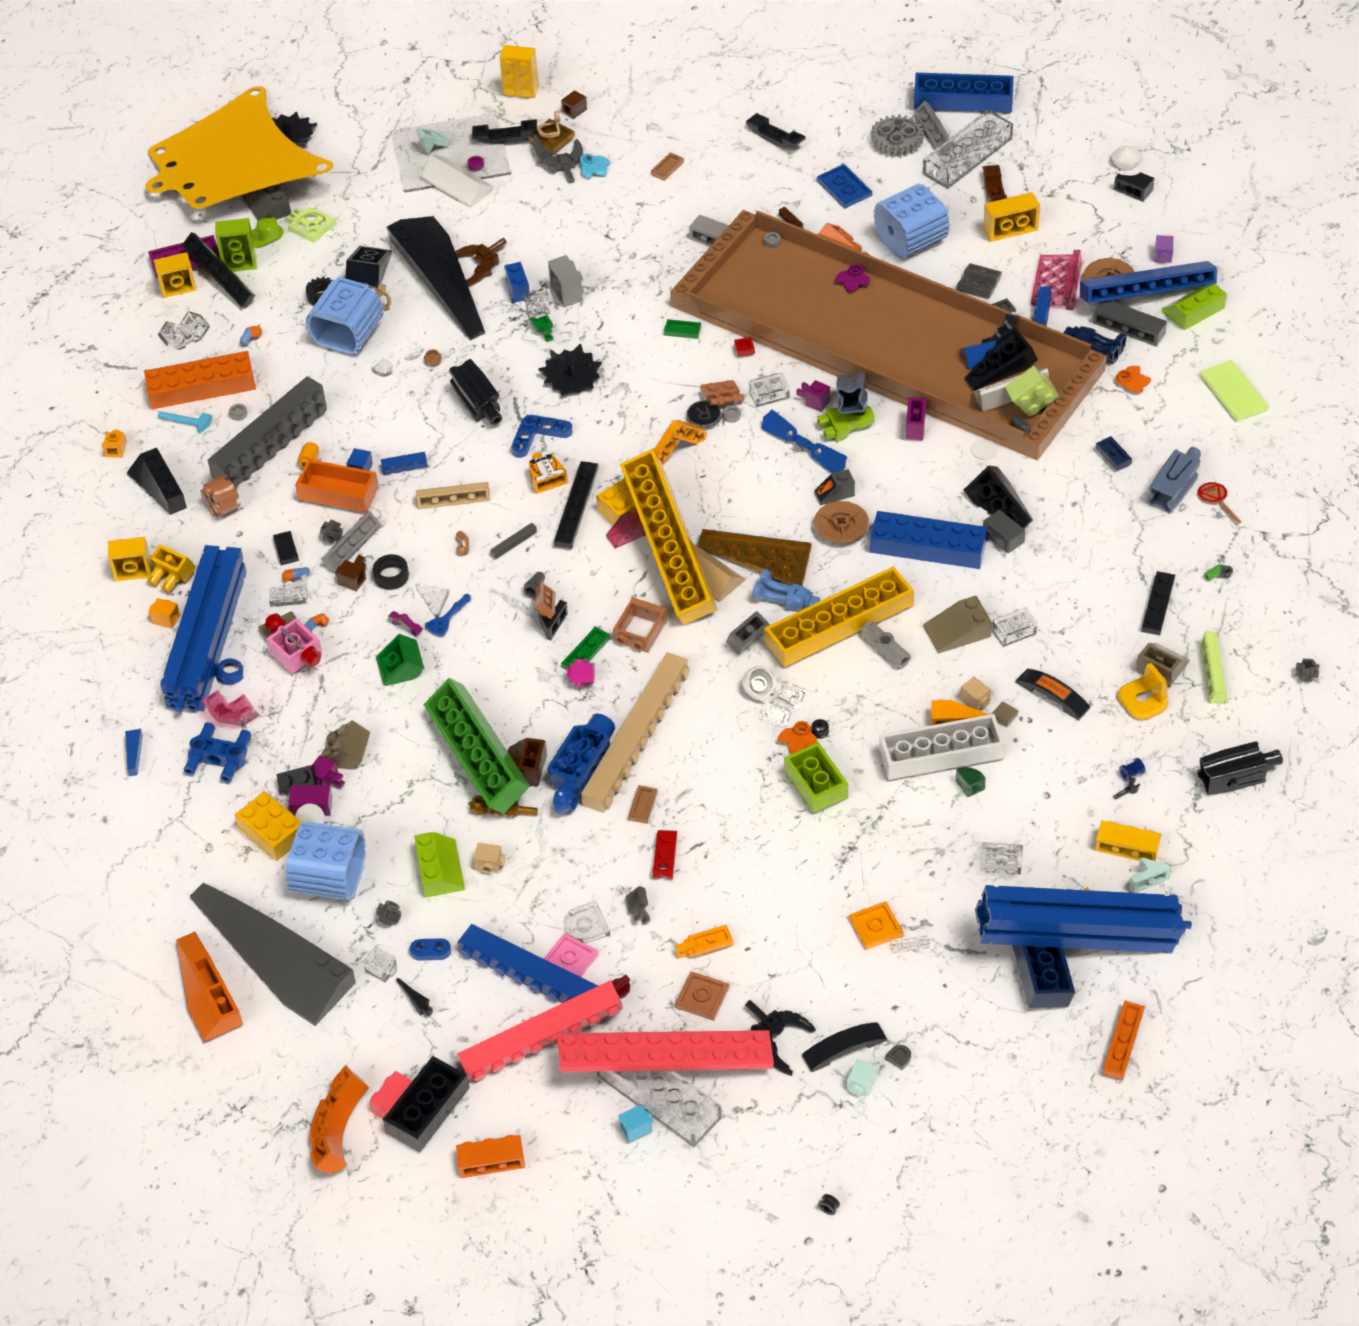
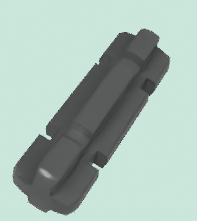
(1020, 423)

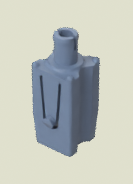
(852, 391)
(1175, 479)

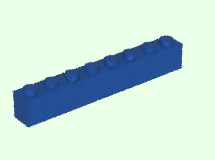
(1148, 282)
(521, 965)

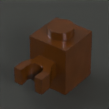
(351, 574)

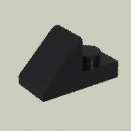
(551, 625)

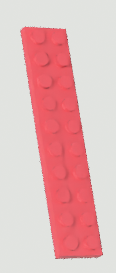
(664, 1051)

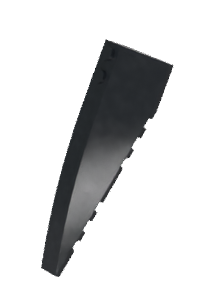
(434, 260)

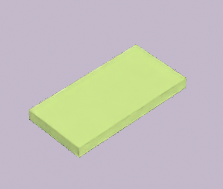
(1234, 390)

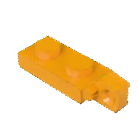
(705, 942)

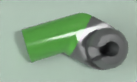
(1218, 571)

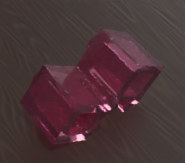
(237, 712)

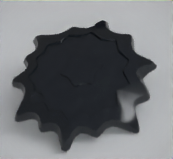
(295, 128)
(571, 371)

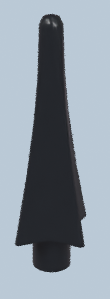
(419, 1001)

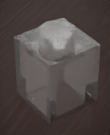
(380, 964)

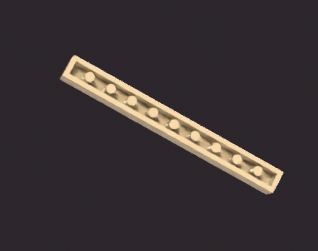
(635, 732)

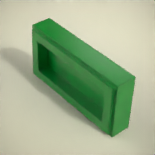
(682, 329)

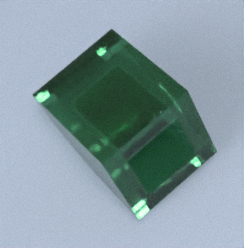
(970, 780)

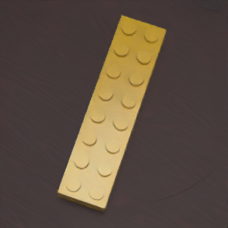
(838, 616)

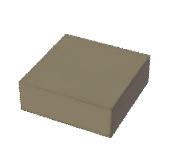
(1005, 713)

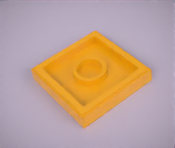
(876, 925)

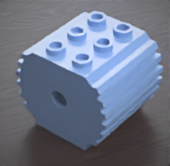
(911, 220)
(344, 316)
(326, 861)

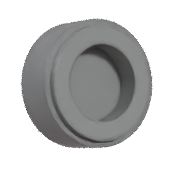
(772, 240)
(238, 412)
(731, 414)

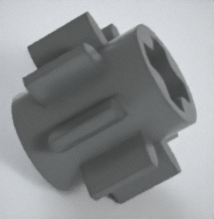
(331, 531)
(1307, 670)
(388, 912)

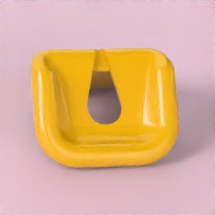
(1150, 681)

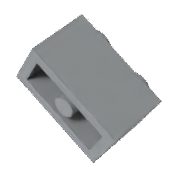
(706, 230)

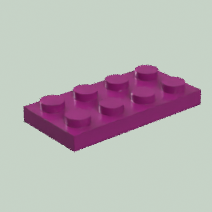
(178, 249)

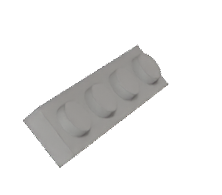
(931, 124)
(351, 541)

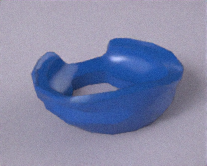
(229, 678)

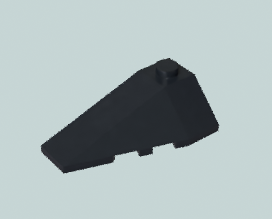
(1006, 358)
(994, 492)

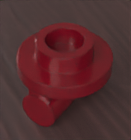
(622, 985)

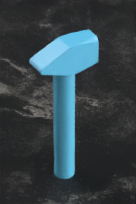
(202, 422)

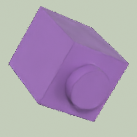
(1163, 248)

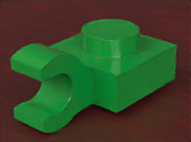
(543, 325)

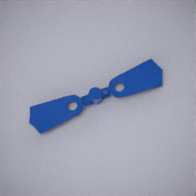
(780, 427)

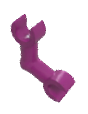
(414, 628)

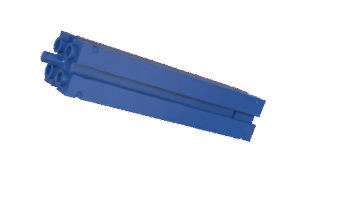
(203, 628)
(1079, 919)

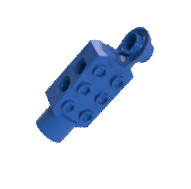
(578, 760)

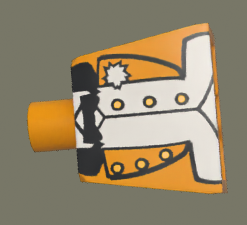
(546, 472)

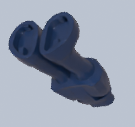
(1112, 347)

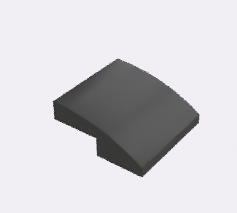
(979, 280)

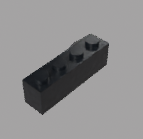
(156, 478)

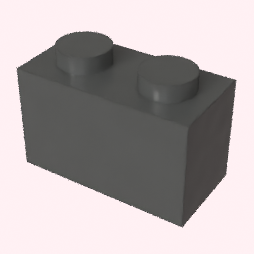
(1004, 531)
(747, 632)

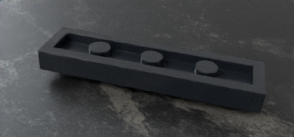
(1158, 603)

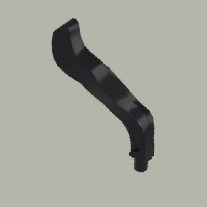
(1008, 324)

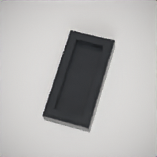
(285, 548)

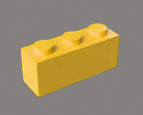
(1127, 841)

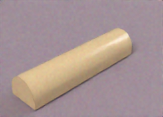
(453, 495)

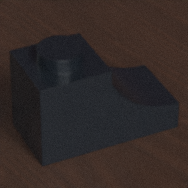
(1135, 186)

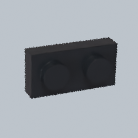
(296, 777)

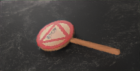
(1215, 493)

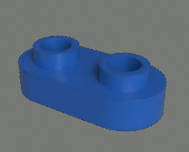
(429, 949)

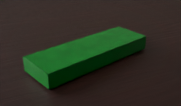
(587, 647)

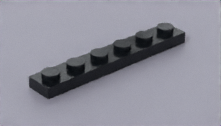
(218, 270)
(576, 504)

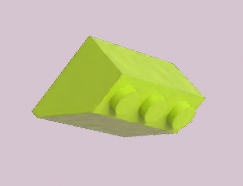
(1196, 306)
(439, 864)

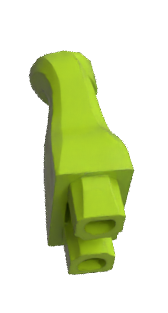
(842, 424)

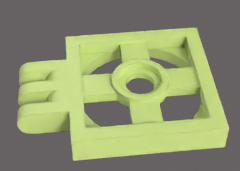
(300, 217)

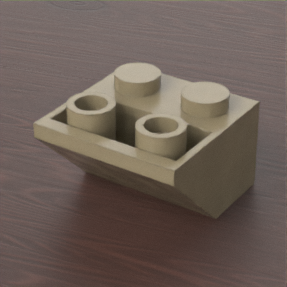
(1165, 661)
(346, 745)

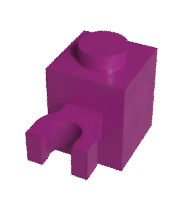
(816, 395)
(327, 772)

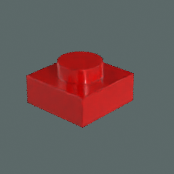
(744, 346)

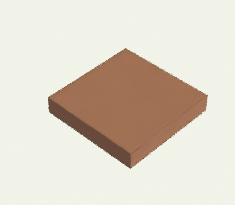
(702, 996)

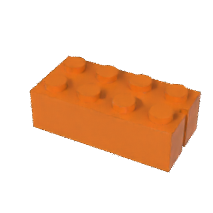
(337, 485)

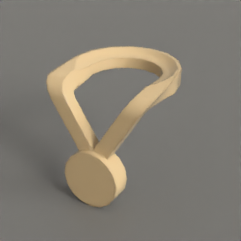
(555, 121)
(381, 290)

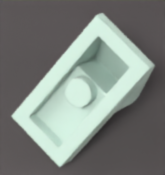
(429, 138)
(1150, 874)

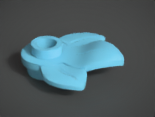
(593, 165)

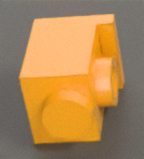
(117, 440)

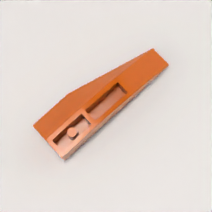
(205, 990)

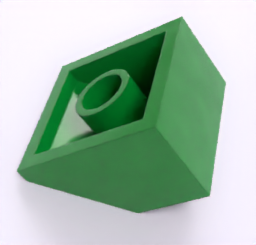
(400, 660)

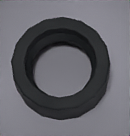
(387, 561)

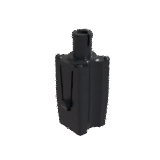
(476, 392)
(1236, 768)

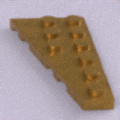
(782, 557)

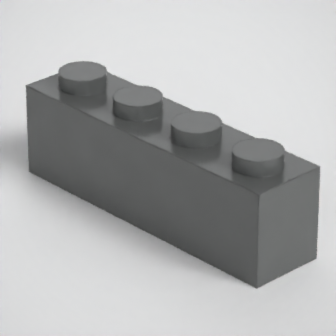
(1130, 322)

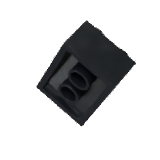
(367, 265)

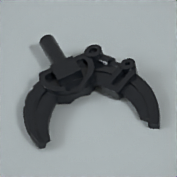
(775, 1024)

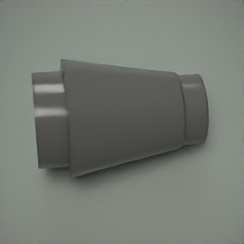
(530, 585)

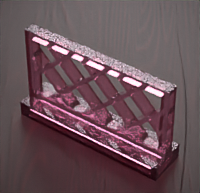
(1070, 280)

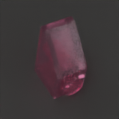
(626, 529)

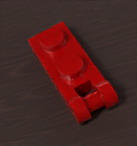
(665, 854)

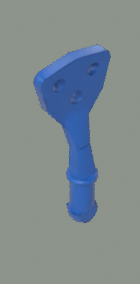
(434, 624)

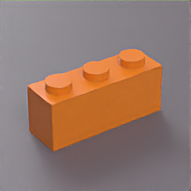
(490, 1156)

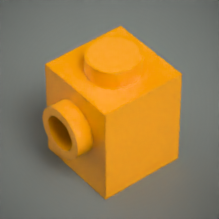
(164, 613)

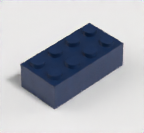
(1044, 976)

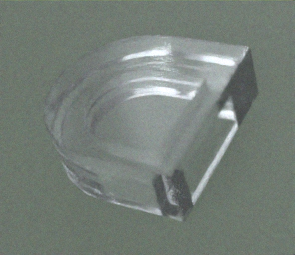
(383, 368)

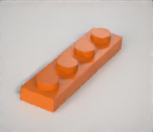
(1123, 1040)

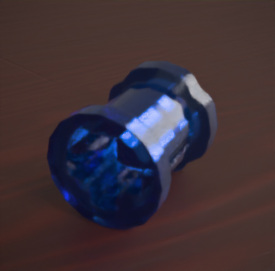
(1132, 769)

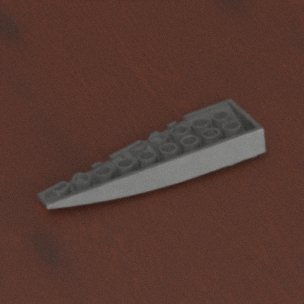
(292, 967)

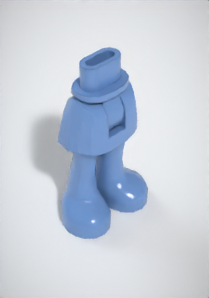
(796, 598)

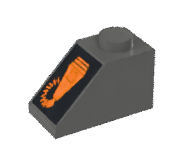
(835, 487)

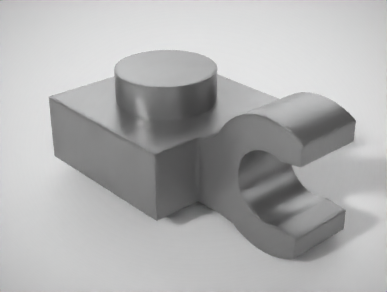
(636, 905)

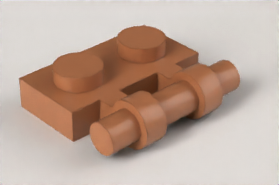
(721, 393)

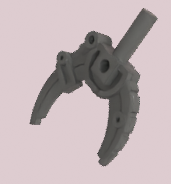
(560, 161)

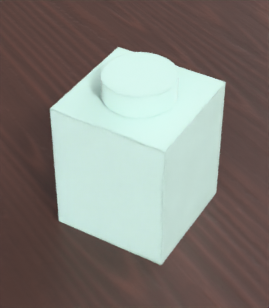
(861, 1078)

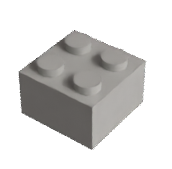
(565, 280)

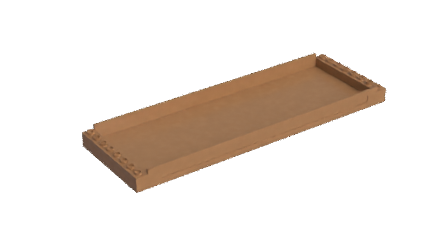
(894, 330)

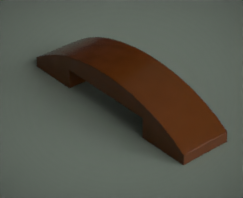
(993, 183)

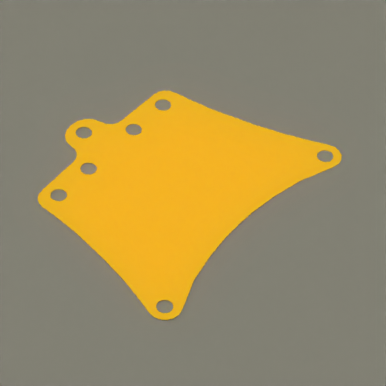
(231, 154)

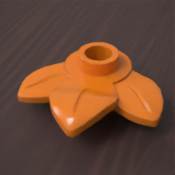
(1132, 379)
(795, 739)

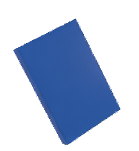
(844, 186)

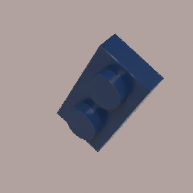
(1113, 453)

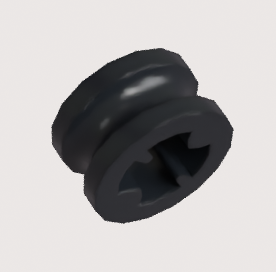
(820, 723)
(828, 1204)

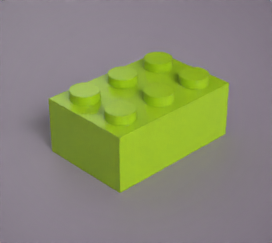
(236, 244)
(816, 777)

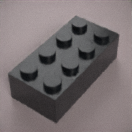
(426, 1103)

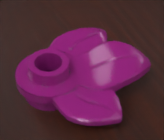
(853, 278)

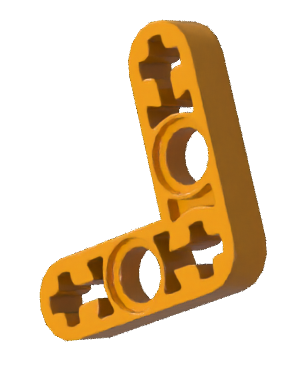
(687, 432)

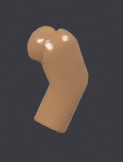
(464, 540)

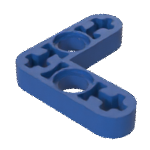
(536, 427)

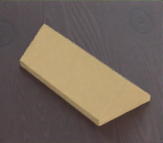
(719, 577)

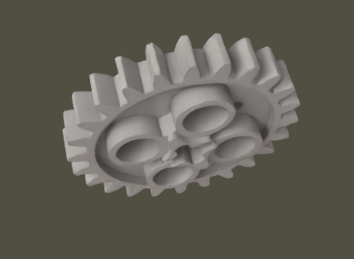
(897, 134)

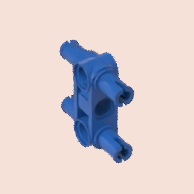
(217, 752)

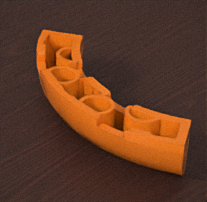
(331, 1119)

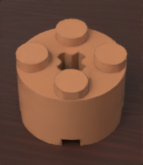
(220, 496)

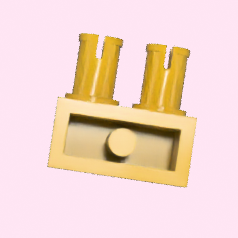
(172, 563)

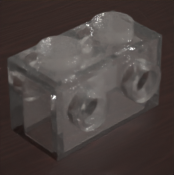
(1001, 858)

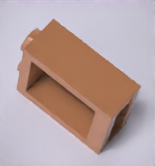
(638, 608)

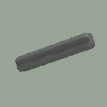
(513, 540)

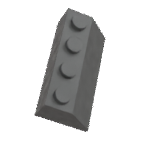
(268, 202)

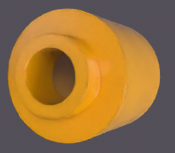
(308, 451)

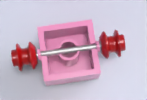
(292, 643)

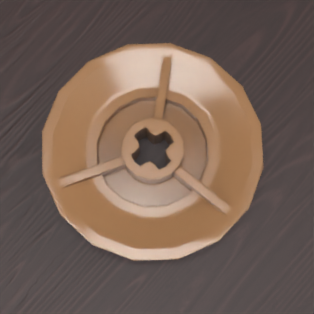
(1106, 267)
(841, 522)

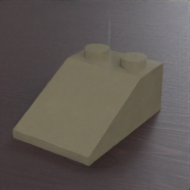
(959, 625)

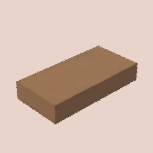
(667, 166)
(643, 804)

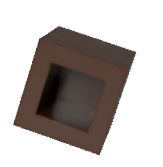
(574, 104)

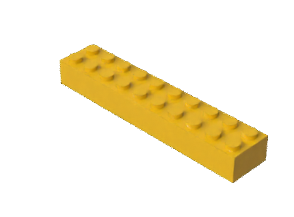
(668, 537)

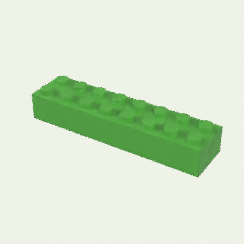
(476, 746)

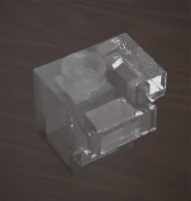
(538, 302)

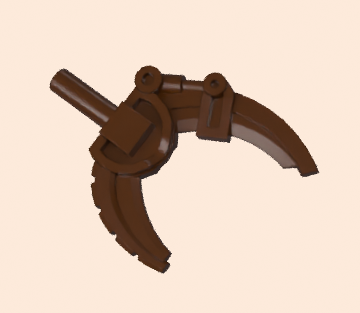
(482, 255)

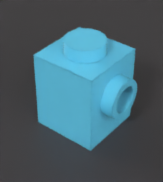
(635, 1123)

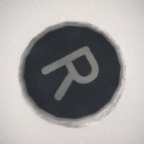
(704, 415)

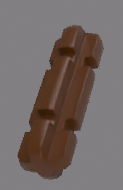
(790, 217)

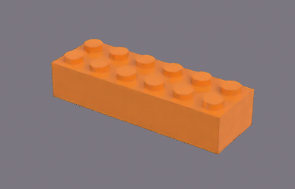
(199, 380)

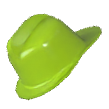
(266, 231)

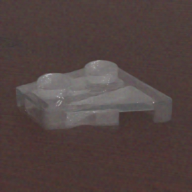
(289, 593)

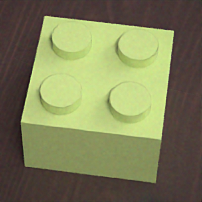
(1032, 391)

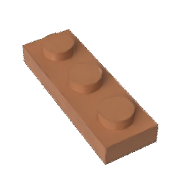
(545, 600)

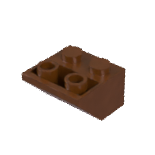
(530, 758)

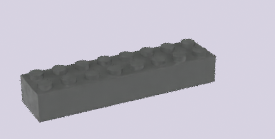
(269, 432)

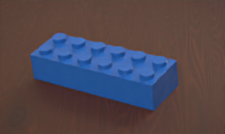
(964, 91)
(928, 539)

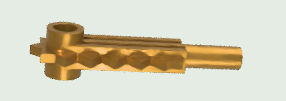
(479, 807)

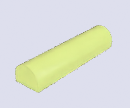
(1213, 668)

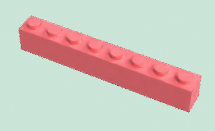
(540, 1031)

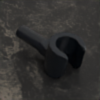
(1131, 788)

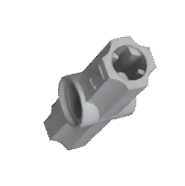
(885, 644)

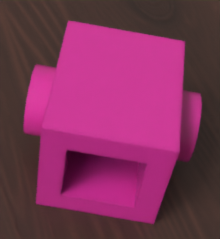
(581, 672)

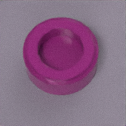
(475, 163)

